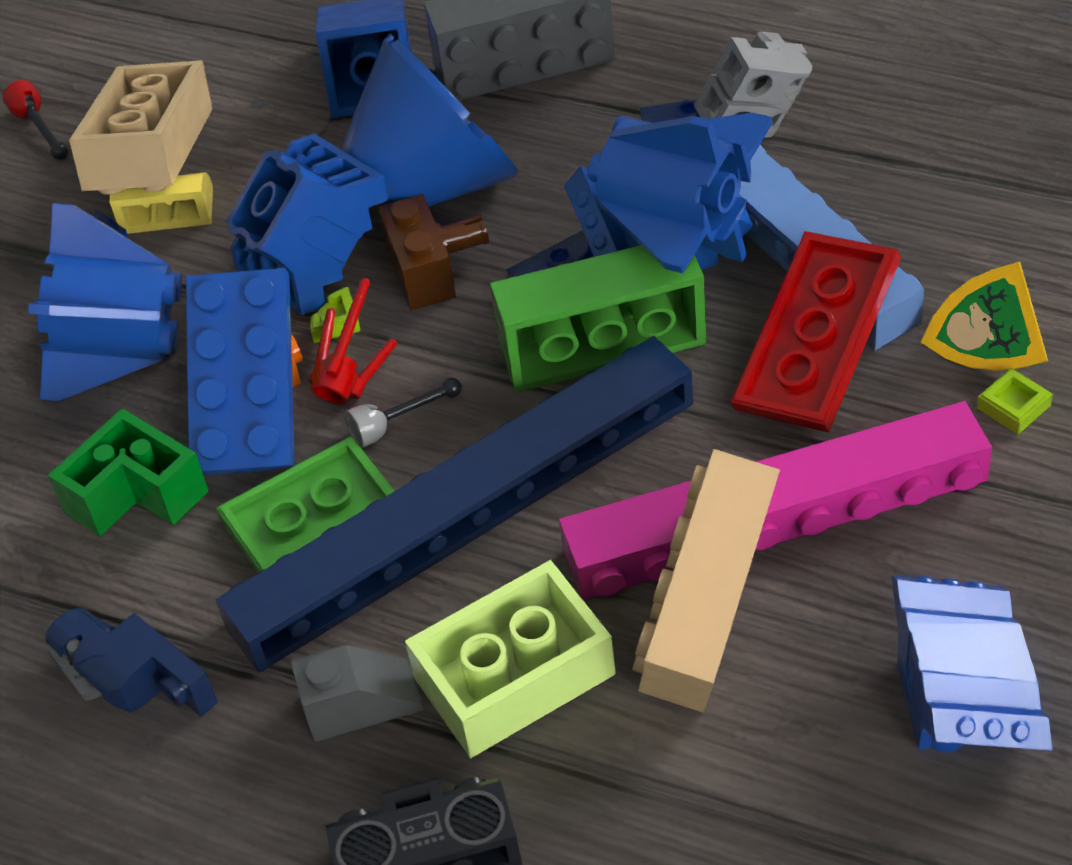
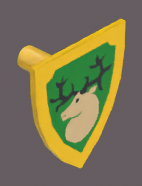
(988, 323)

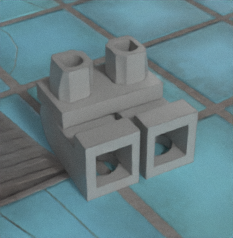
(755, 79)

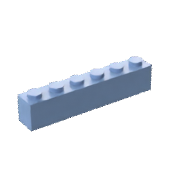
(785, 209)

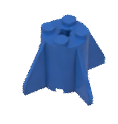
(679, 183)
(101, 306)

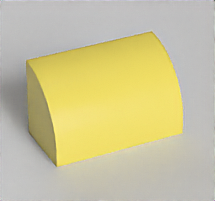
(177, 206)

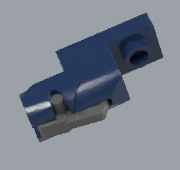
(125, 663)

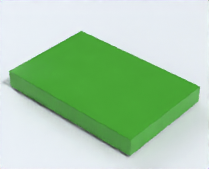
(303, 503)

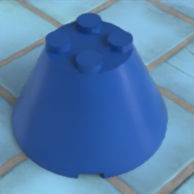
(420, 133)

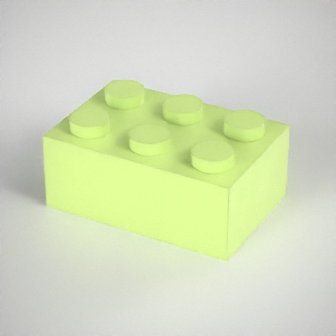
(511, 658)

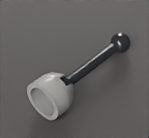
(368, 423)

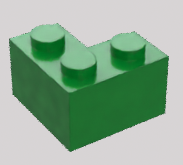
(127, 466)

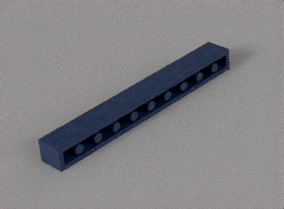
(454, 503)

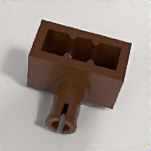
(422, 248)

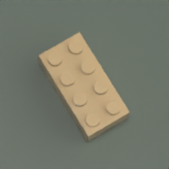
(141, 127)
(710, 567)

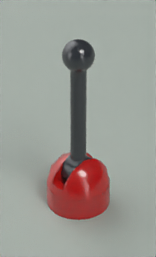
(22, 107)

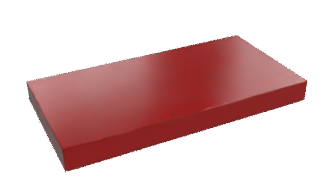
(816, 331)

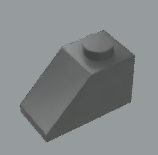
(353, 689)

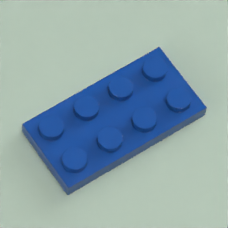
(240, 371)

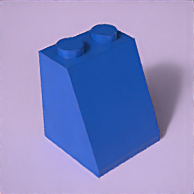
(349, 44)

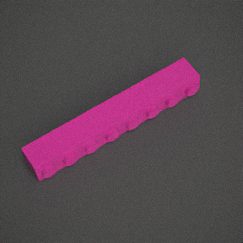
(814, 491)

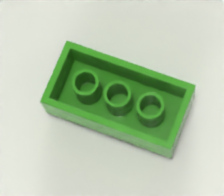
(591, 311)

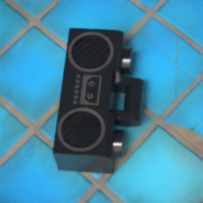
(428, 829)

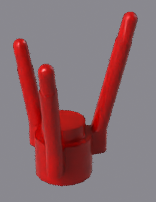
(335, 375)

